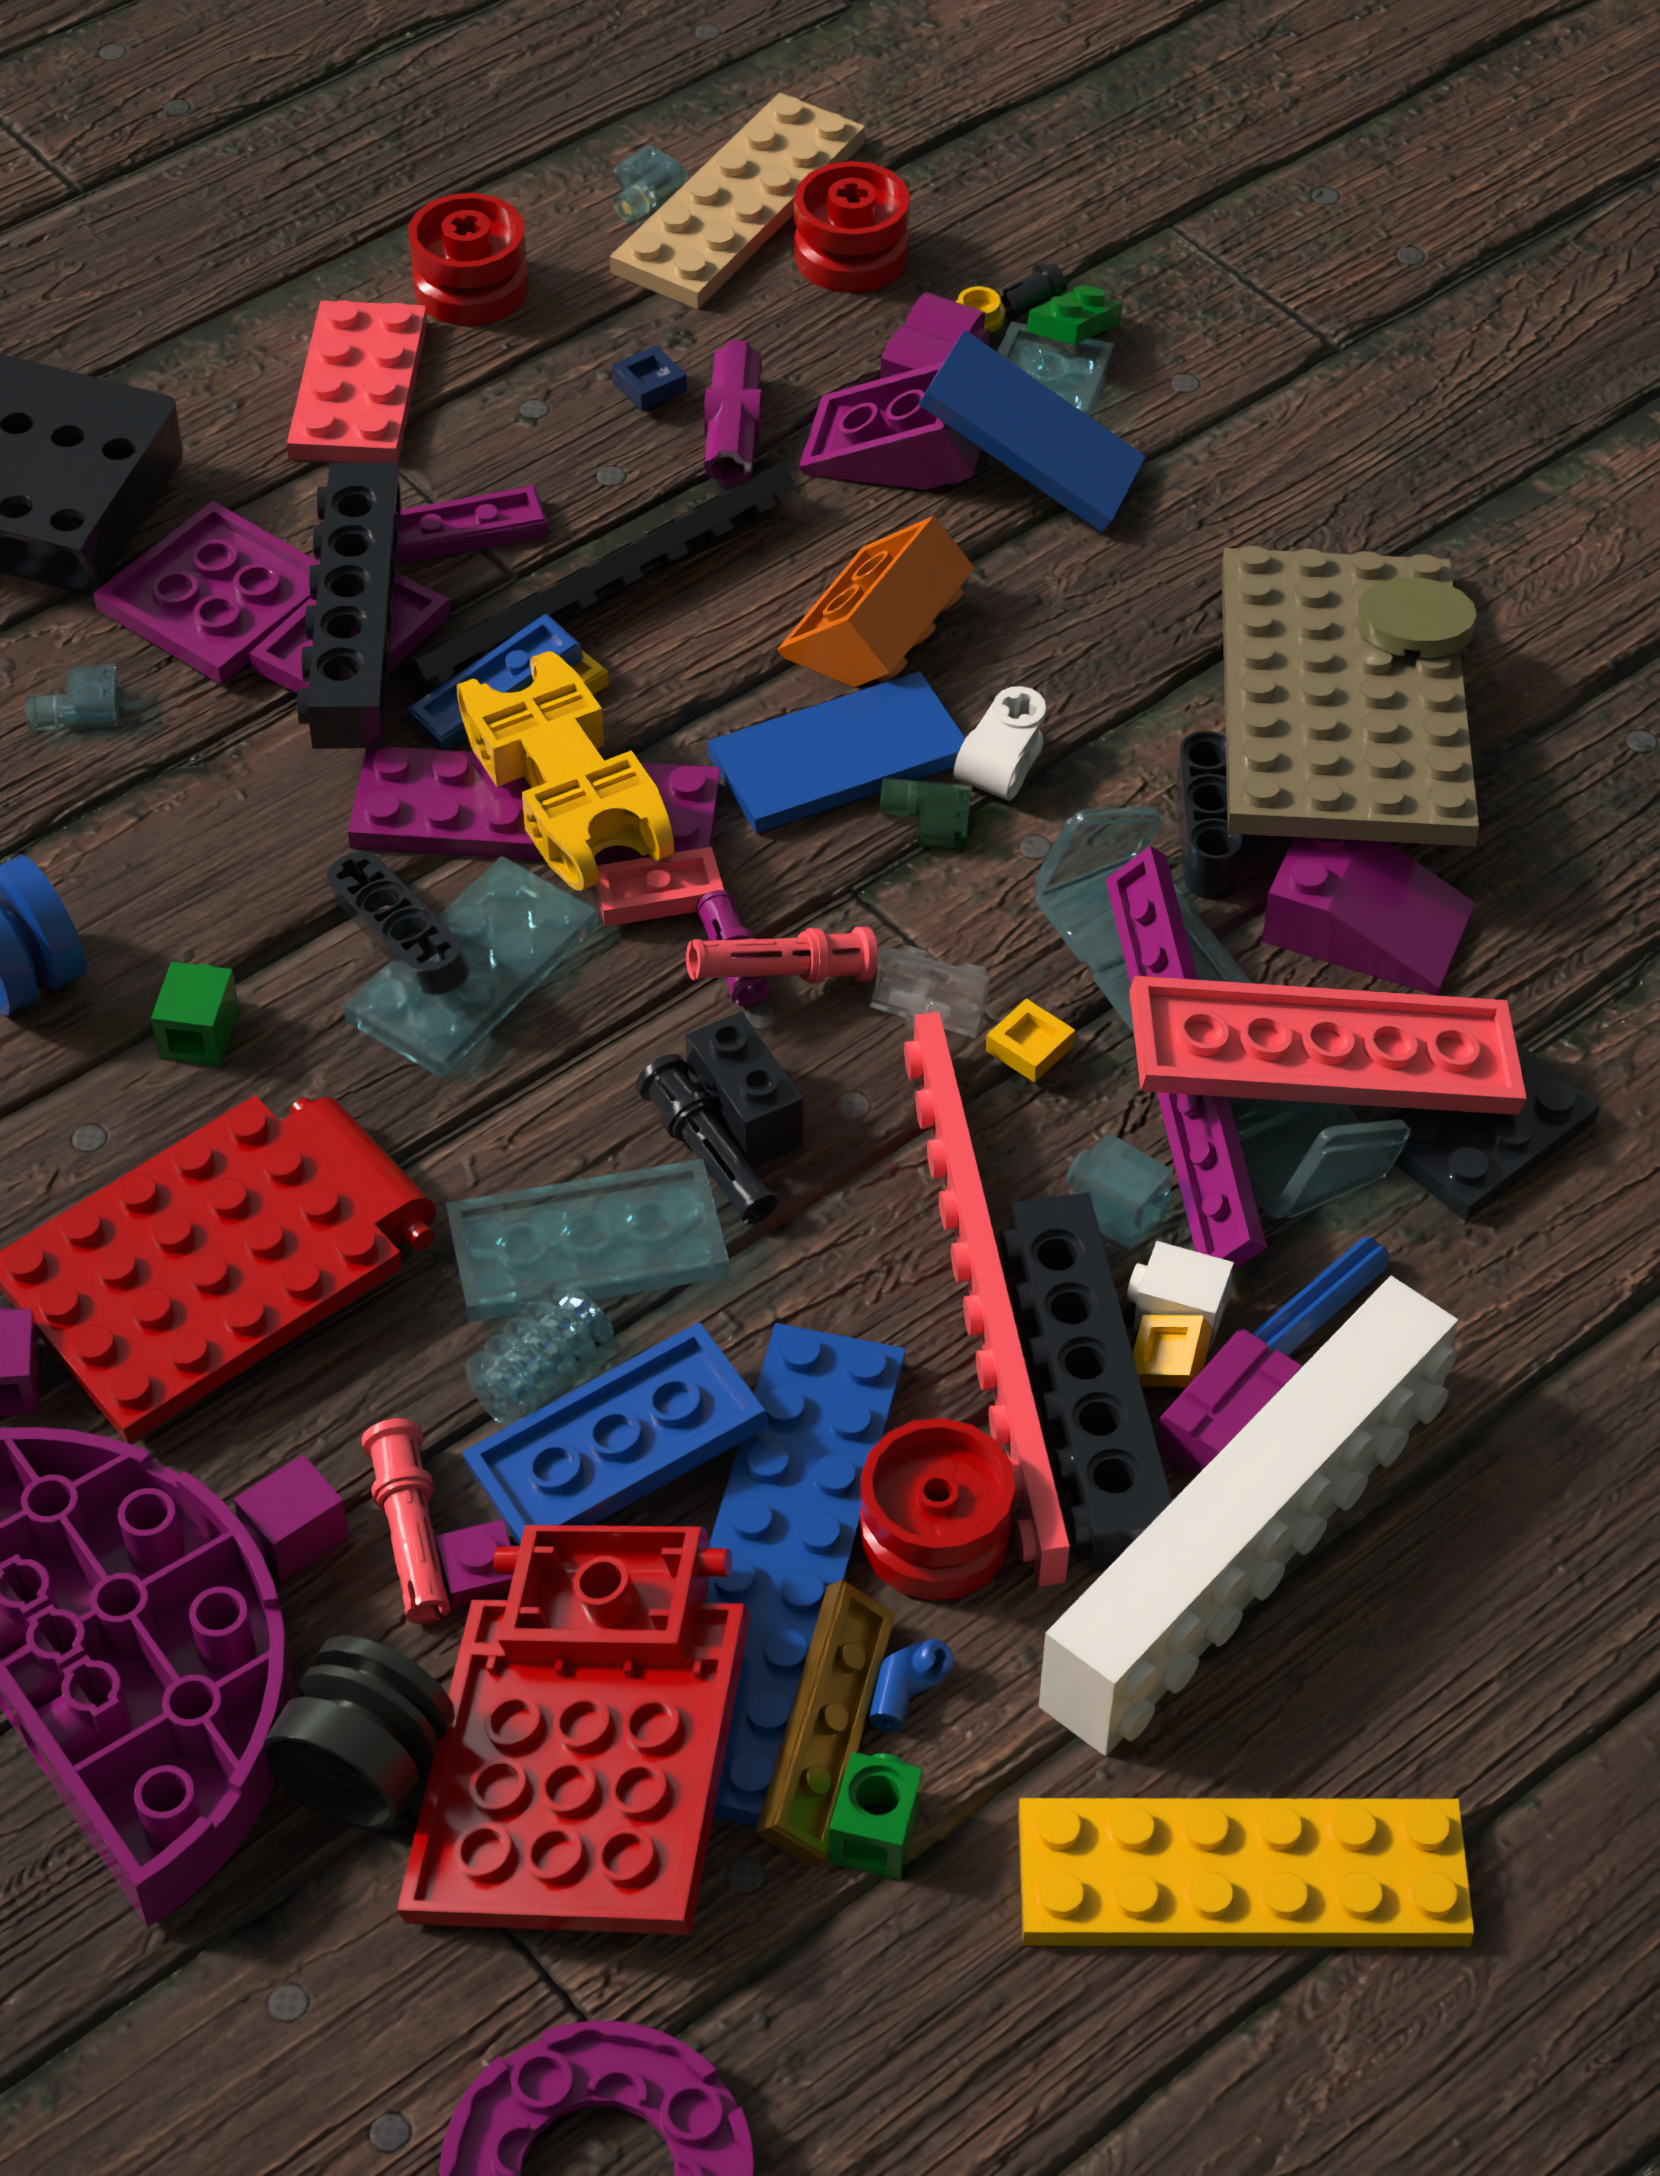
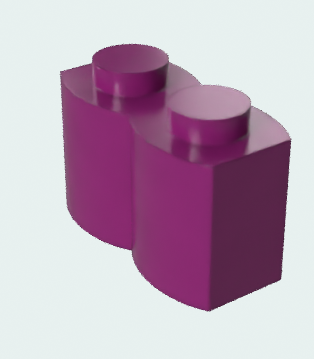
(930, 334)

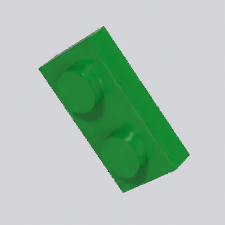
(1075, 315)

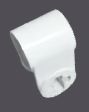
(1003, 744)

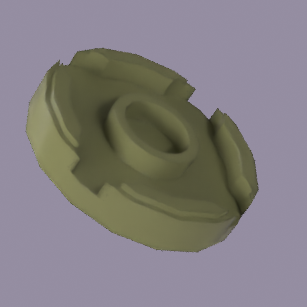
(1416, 617)

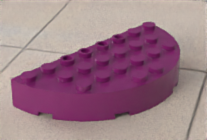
(137, 1655)

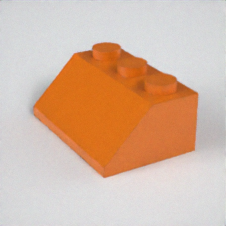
(881, 606)

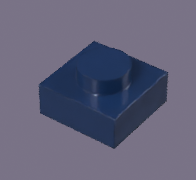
(649, 378)

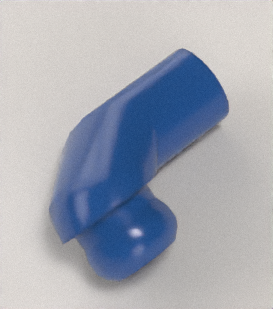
(904, 1677)

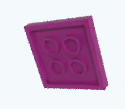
(210, 591)

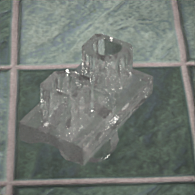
(916, 984)

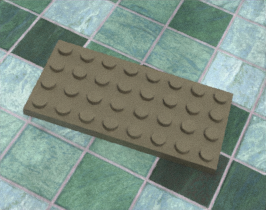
(1325, 723)

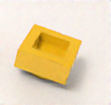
(1030, 1040)
(1171, 1349)

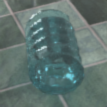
(534, 1350)

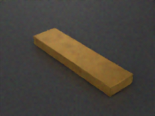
(825, 1722)

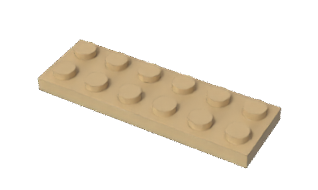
(734, 201)

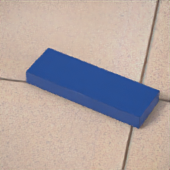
(502, 669)

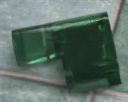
(940, 807)

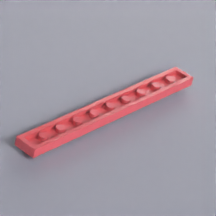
(988, 1309)

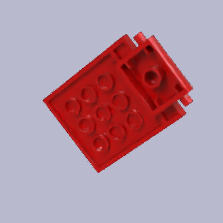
(214, 1255)
(582, 1738)

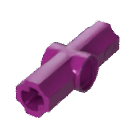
(733, 413)

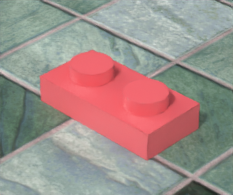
(656, 889)

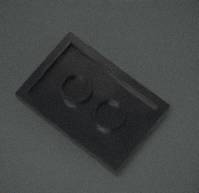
(1478, 1155)

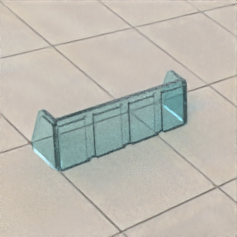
(1292, 1149)

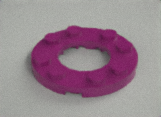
(598, 2067)

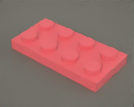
(357, 382)

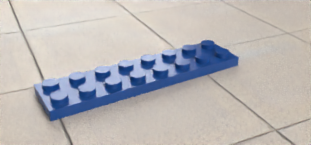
(793, 1529)

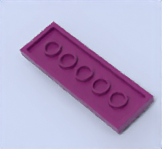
(453, 807)

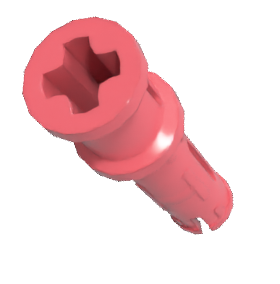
(815, 956)
(403, 1493)

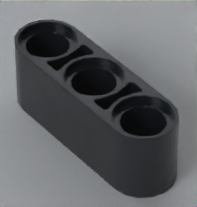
(1207, 849)

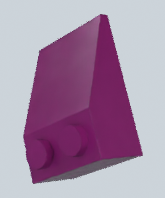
(887, 438)
(1366, 911)

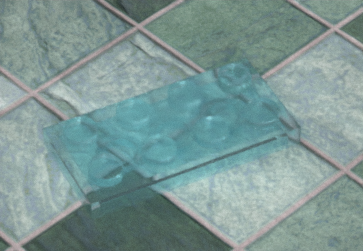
(512, 938)
(589, 1233)

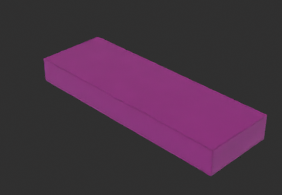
(471, 524)

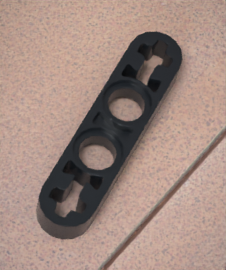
(401, 919)

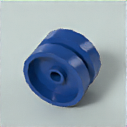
(35, 936)

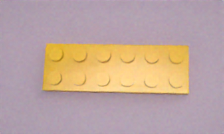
(1243, 1872)

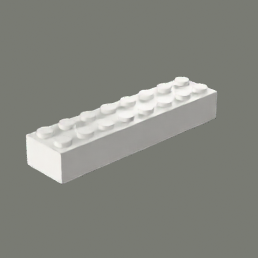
(1246, 1517)

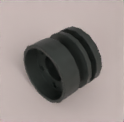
(358, 1732)

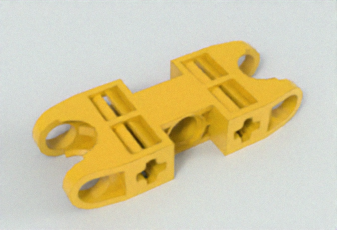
(575, 796)

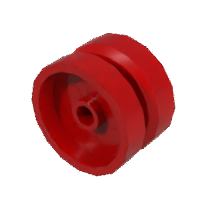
(851, 227)
(469, 259)
(936, 1508)

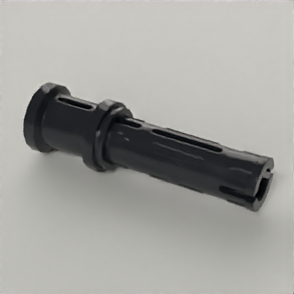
(692, 1118)

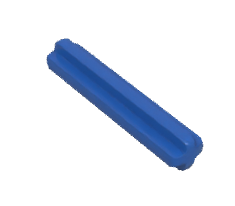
(1324, 1296)

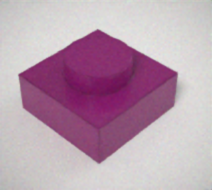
(469, 1562)

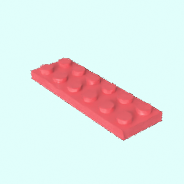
(1325, 1045)

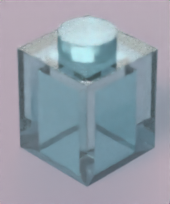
(1124, 1186)

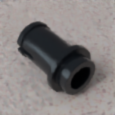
(1033, 290)

